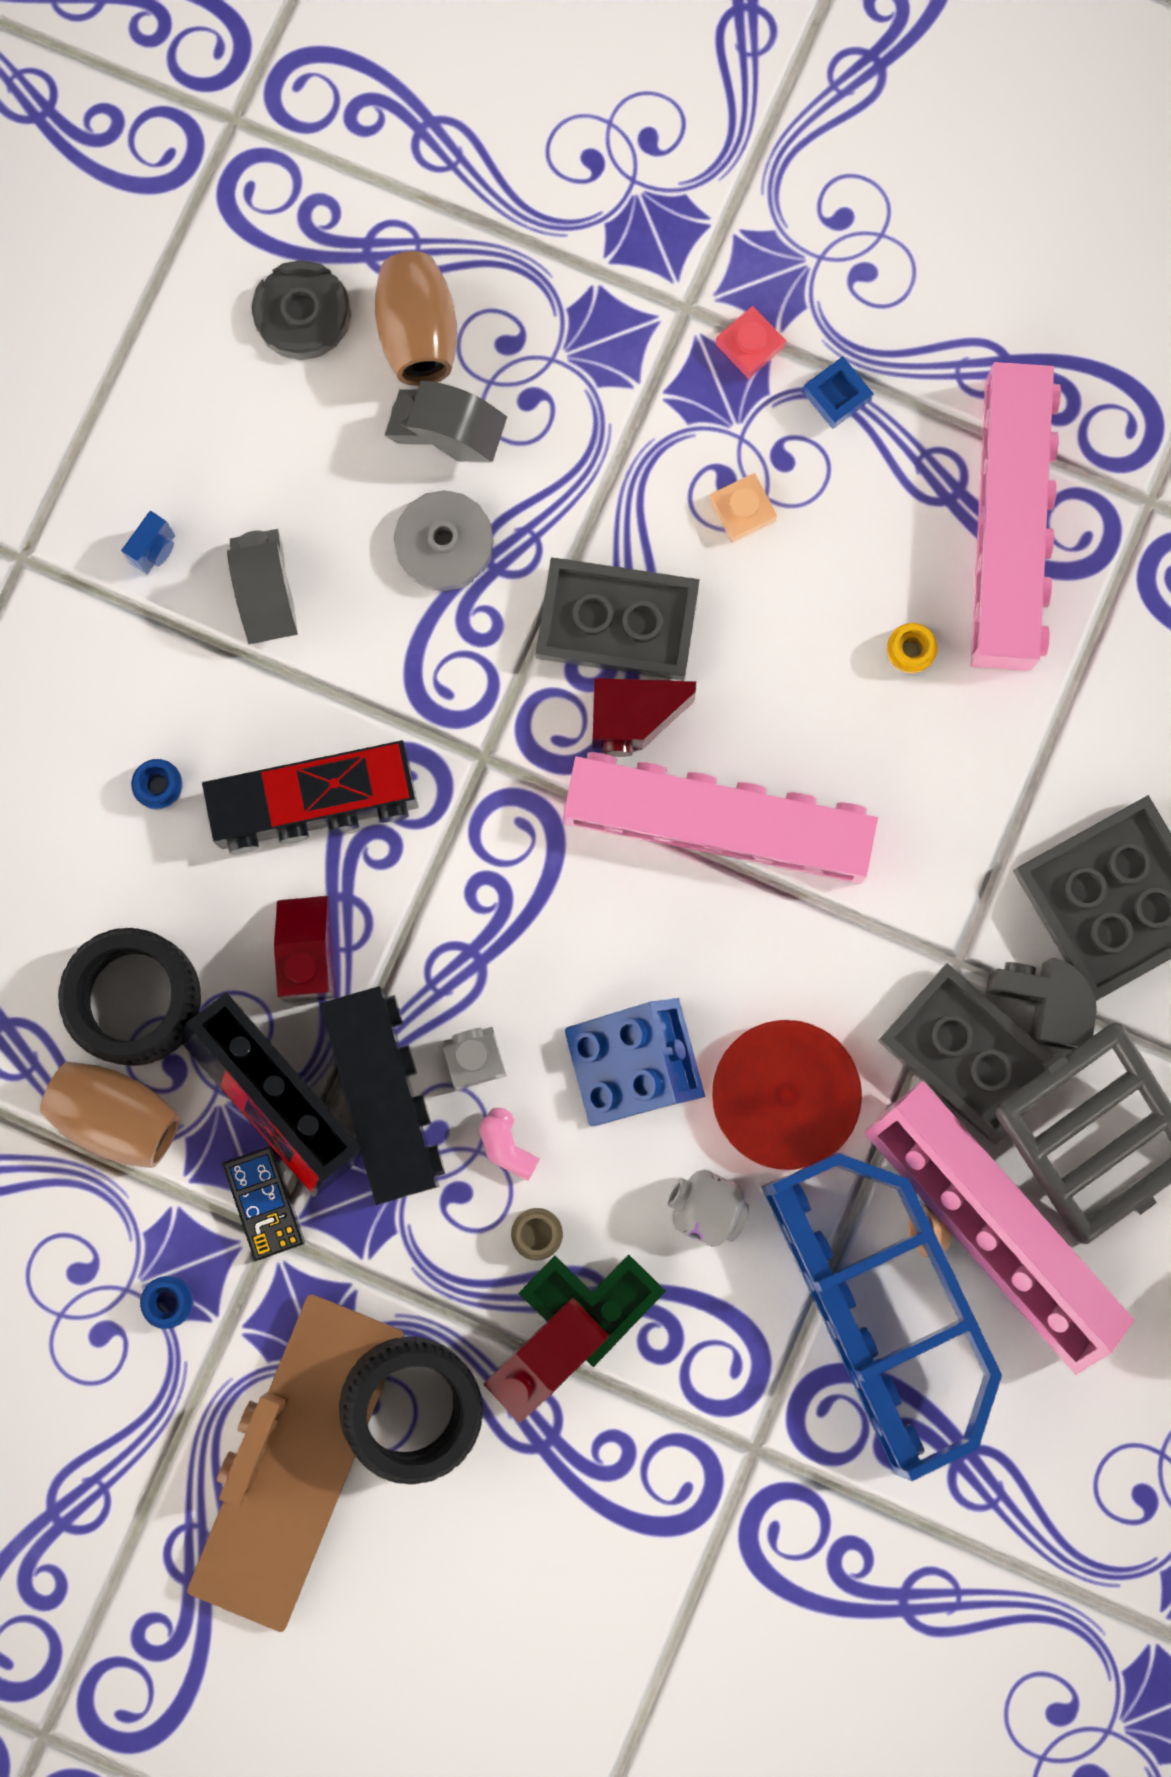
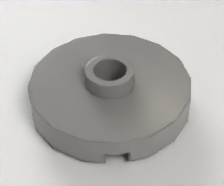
(447, 565)

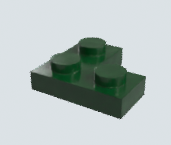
(613, 1304)

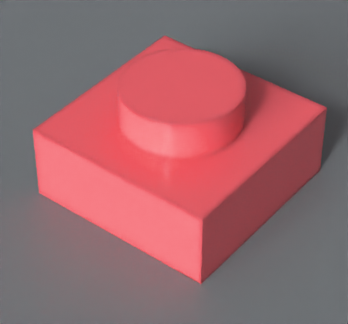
(750, 342)

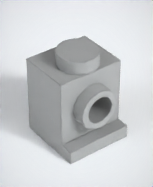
(473, 1058)

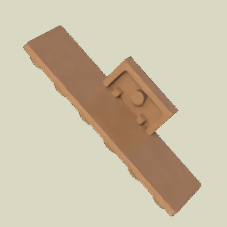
(286, 1469)

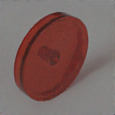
(786, 1094)

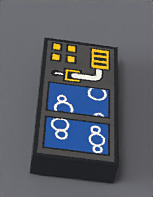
(263, 1203)

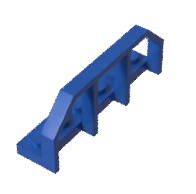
(856, 1345)

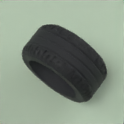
(84, 968)
(439, 1456)

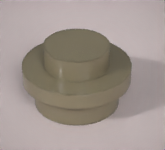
(536, 1234)

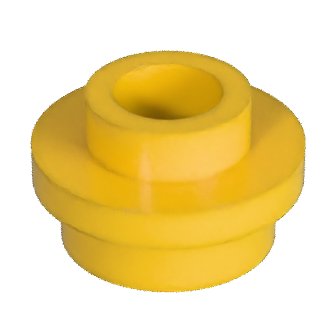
(912, 633)

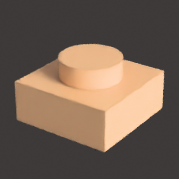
(743, 507)

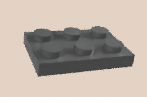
(617, 619)
(964, 1049)

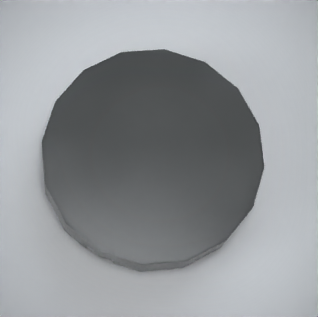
(301, 310)

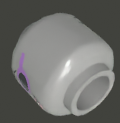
(708, 1208)

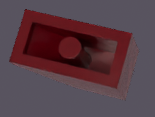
(635, 711)
(304, 949)
(546, 1360)

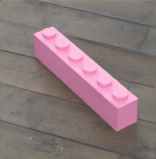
(1014, 517)
(719, 818)
(1000, 1228)

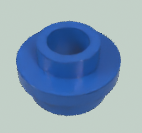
(146, 773)
(150, 1302)

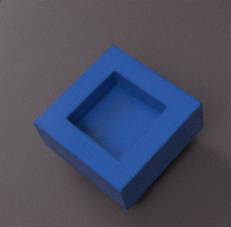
(837, 392)
(149, 543)

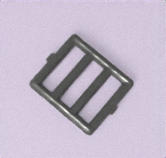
(1035, 1150)

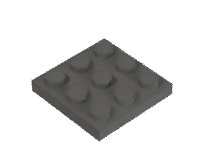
(1107, 896)

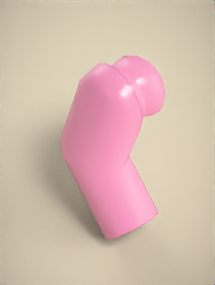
(500, 1146)

